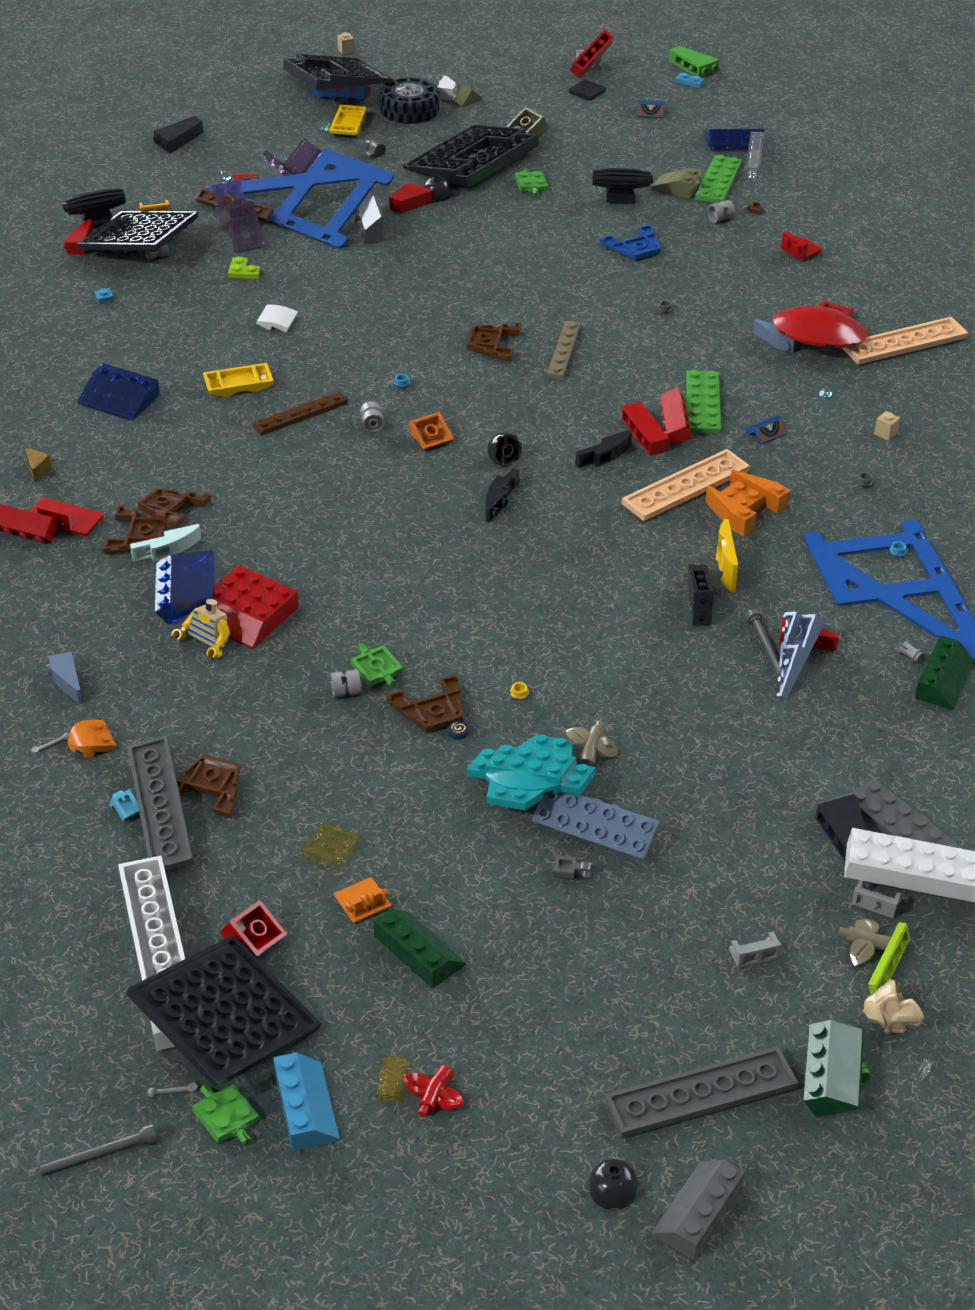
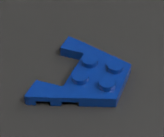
(635, 247)

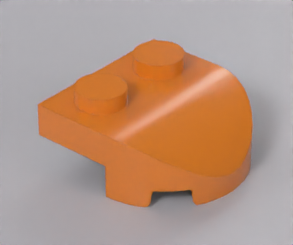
(91, 737)

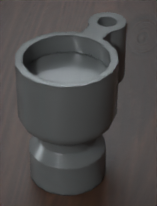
(374, 149)

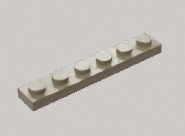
(563, 350)

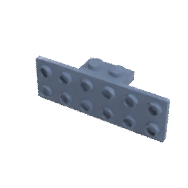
(597, 822)

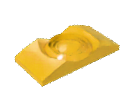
(348, 120)
(238, 380)
(727, 557)

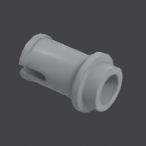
(915, 654)

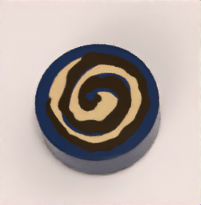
(458, 730)

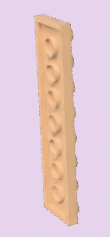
(906, 340)
(684, 485)

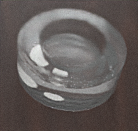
(923, 1070)

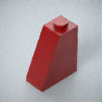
(409, 198)

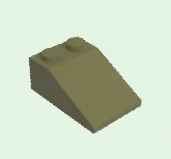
(531, 121)
(680, 182)

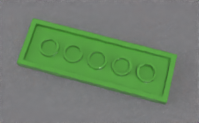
(718, 179)
(703, 401)

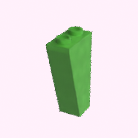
(693, 62)

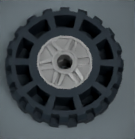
(409, 100)

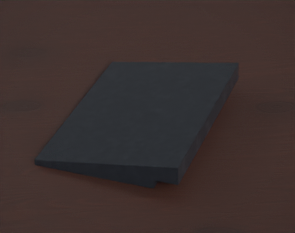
(333, 71)
(474, 154)

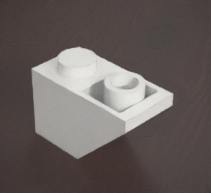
(447, 89)

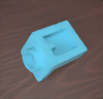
(125, 804)

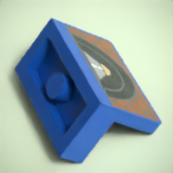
(650, 109)
(768, 429)

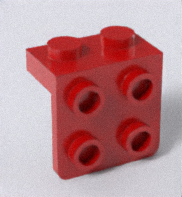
(799, 247)

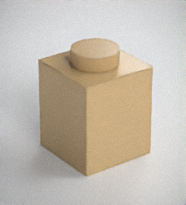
(345, 43)
(887, 425)

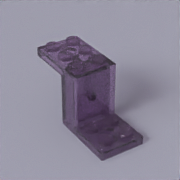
(299, 160)
(237, 216)

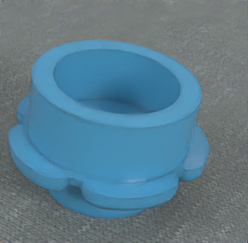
(401, 380)
(898, 549)

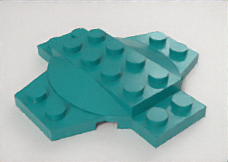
(526, 772)

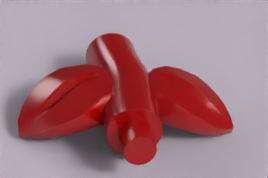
(434, 1090)

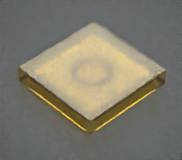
(330, 844)

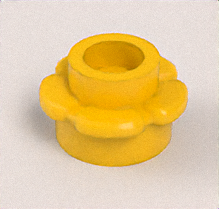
(519, 690)

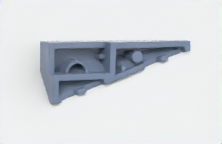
(799, 638)

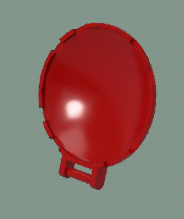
(821, 325)

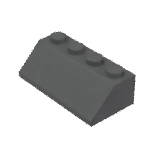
(369, 219)
(699, 1207)

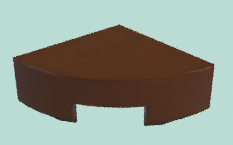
(755, 208)

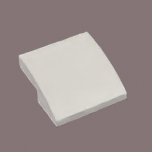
(277, 316)

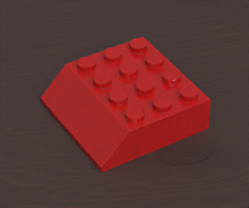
(253, 604)

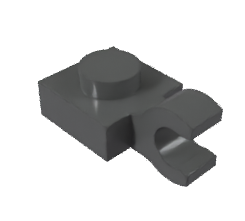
(568, 866)

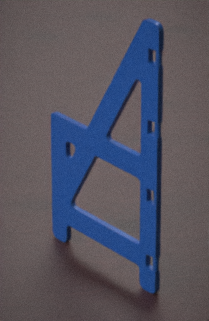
(346, 171)
(838, 572)

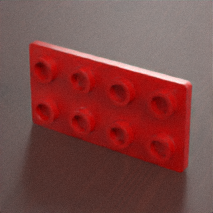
(70, 517)

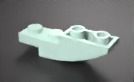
(171, 543)

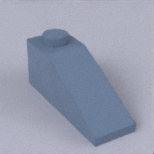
(769, 334)
(64, 674)

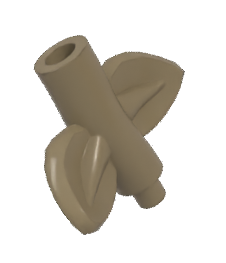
(592, 742)
(864, 940)

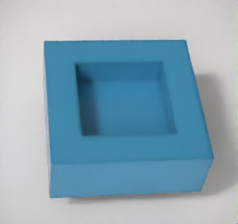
(104, 295)

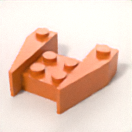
(744, 497)

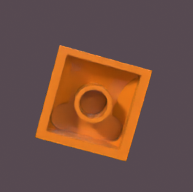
(430, 431)

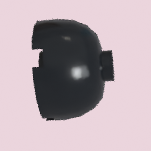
(440, 188)
(503, 446)
(613, 1184)

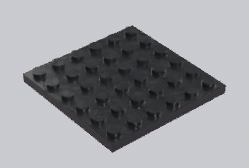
(138, 230)
(223, 1010)

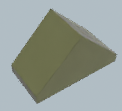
(466, 97)

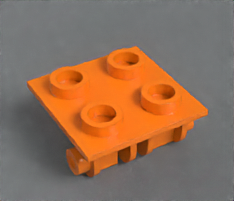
(362, 900)

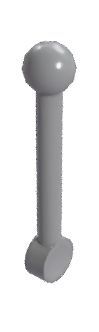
(35, 750)
(192, 1087)

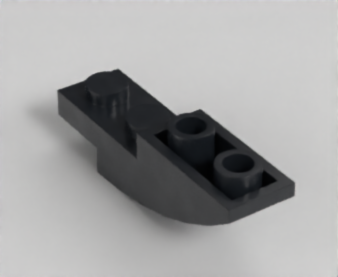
(608, 450)
(498, 492)

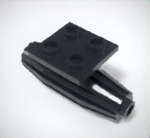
(621, 183)
(95, 205)

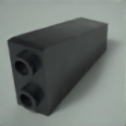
(178, 133)
(700, 595)
(838, 819)

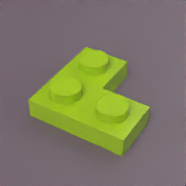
(239, 269)

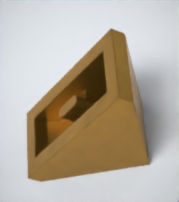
(38, 463)

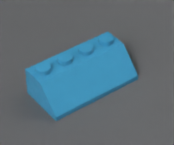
(305, 1101)

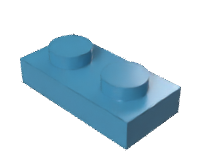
(694, 81)

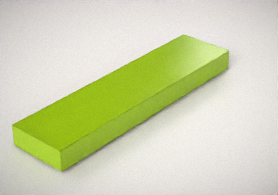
(890, 957)

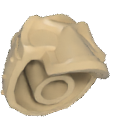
(890, 1010)

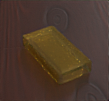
(391, 1078)

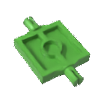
(531, 181)
(376, 665)
(225, 1114)

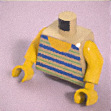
(208, 626)

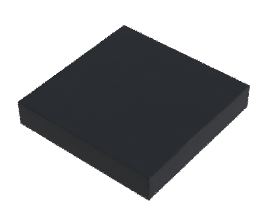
(587, 90)

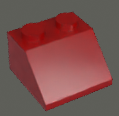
(255, 929)

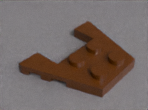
(487, 340)
(164, 502)
(142, 528)
(433, 711)
(215, 778)

